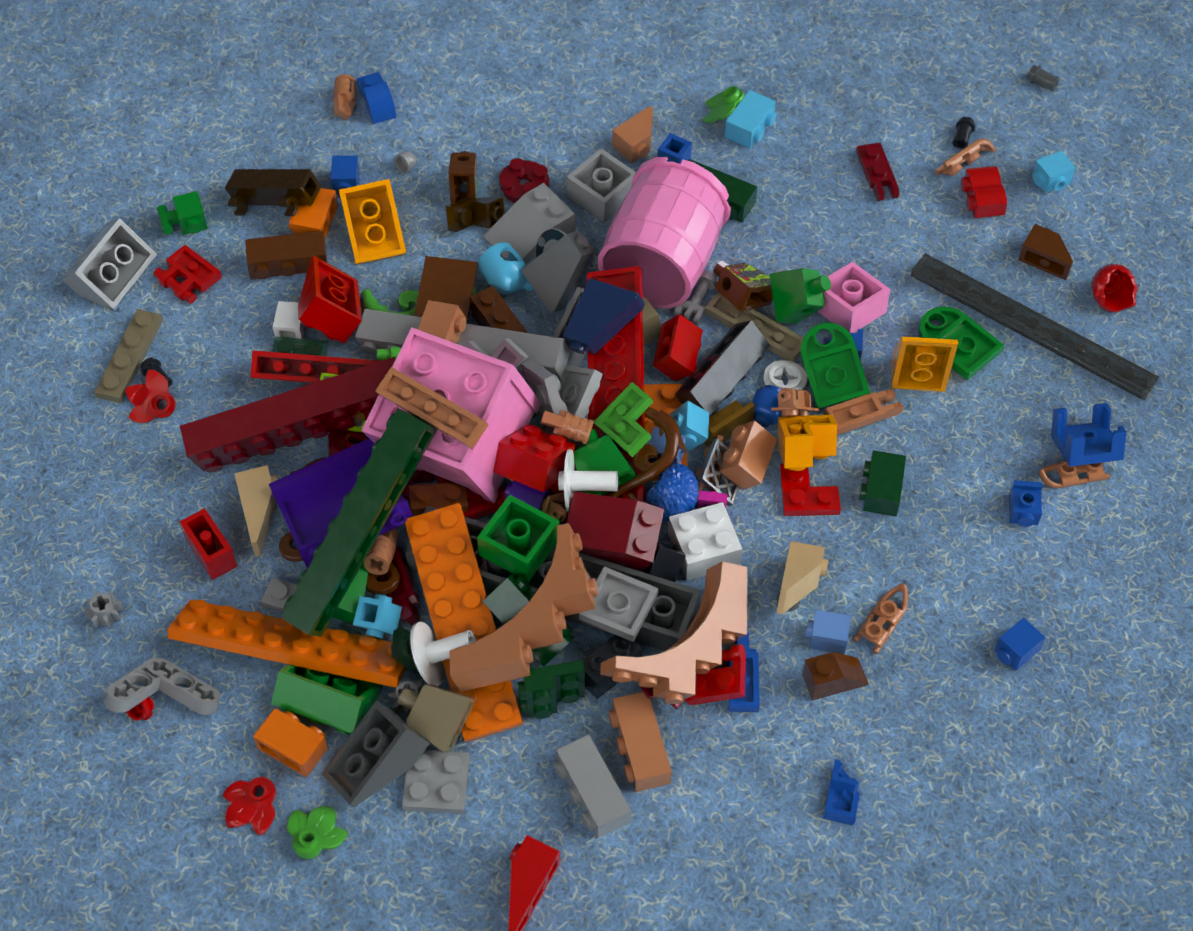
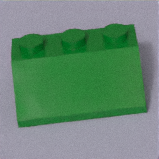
(324, 697)

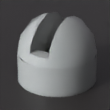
(405, 161)

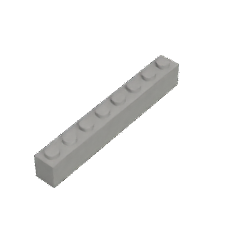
(389, 329)

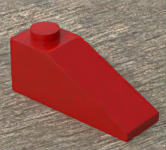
(531, 872)

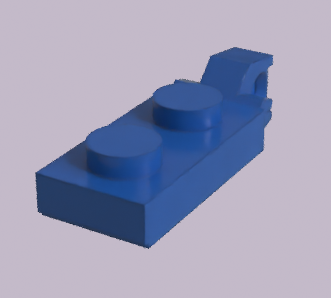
(751, 701)

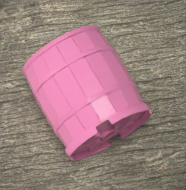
(667, 228)

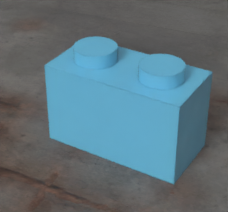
(750, 119)

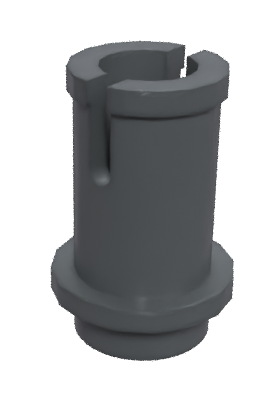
(1042, 77)

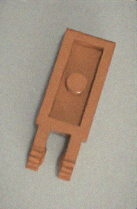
(864, 410)

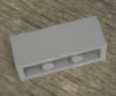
(592, 786)

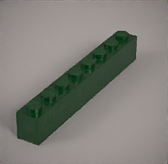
(358, 523)

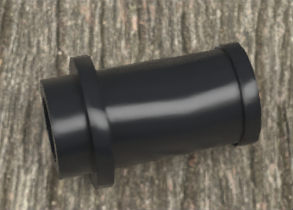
(965, 127)
(154, 364)

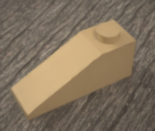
(257, 503)
(801, 573)

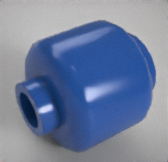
(764, 400)

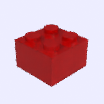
(532, 457)

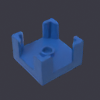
(1090, 441)

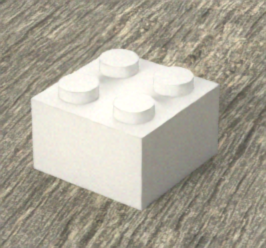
(705, 539)

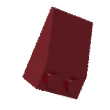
(616, 528)

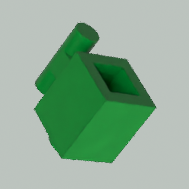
(187, 214)

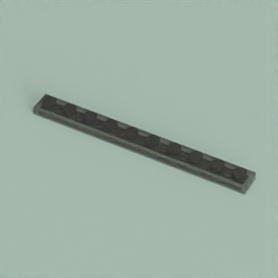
(1035, 326)

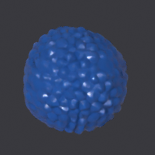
(675, 491)

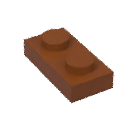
(436, 496)

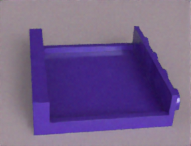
(316, 494)

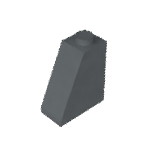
(559, 270)

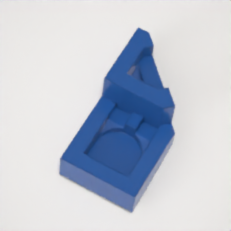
(842, 796)

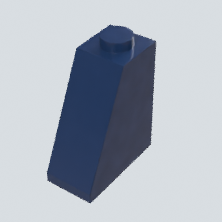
(600, 316)

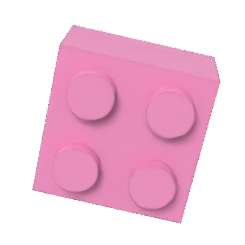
(854, 298)

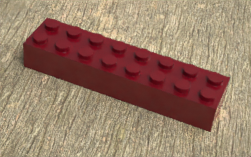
(284, 418)

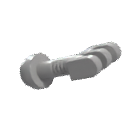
(705, 282)

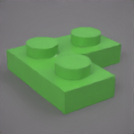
(621, 417)

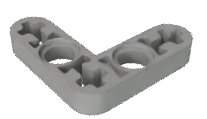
(162, 676)

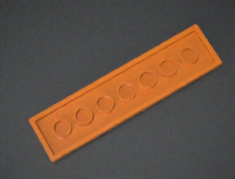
(455, 605)
(281, 642)

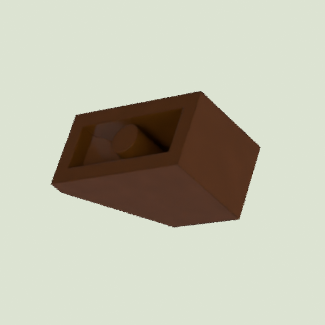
(1047, 252)
(832, 674)

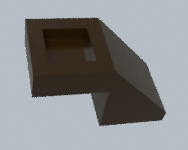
(474, 211)

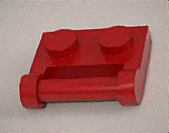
(723, 682)

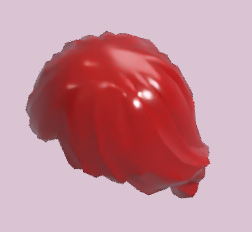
(1119, 283)

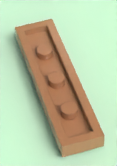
(432, 408)

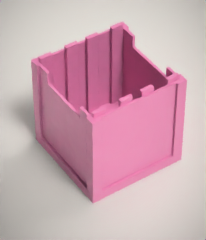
(478, 385)

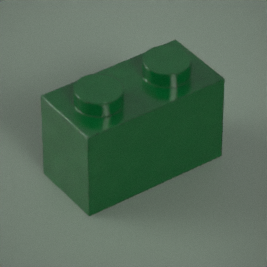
(883, 483)

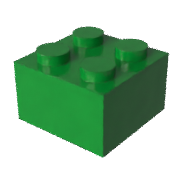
(518, 537)

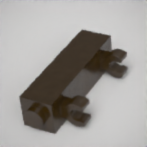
(272, 188)

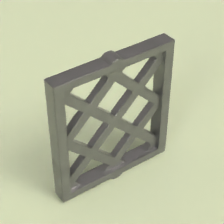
(716, 444)

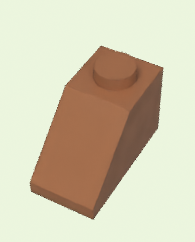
(634, 135)

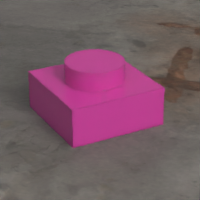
(710, 498)

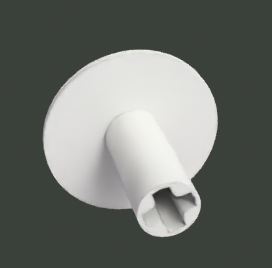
(572, 480)
(430, 652)

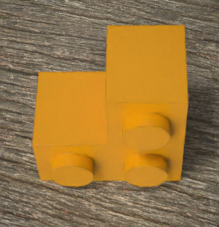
(806, 438)

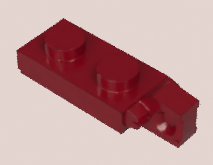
(406, 593)

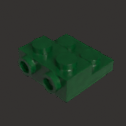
(550, 685)

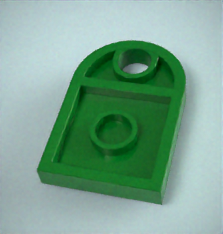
(975, 344)
(833, 368)

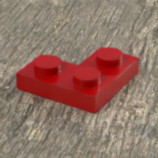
(803, 500)

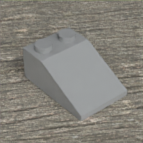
(528, 219)

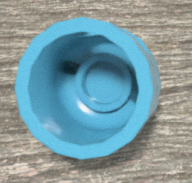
(501, 273)

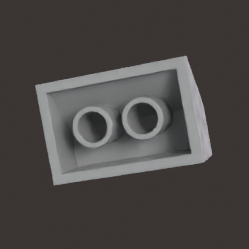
(109, 265)

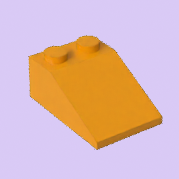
(372, 221)
(922, 363)

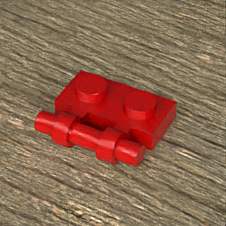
(193, 268)

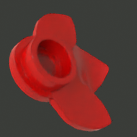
(148, 396)
(247, 807)

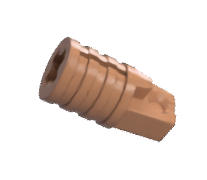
(344, 95)
(568, 425)
(381, 553)

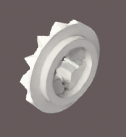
(794, 372)

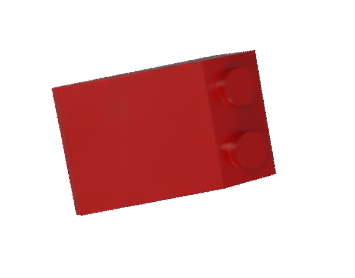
(329, 301)

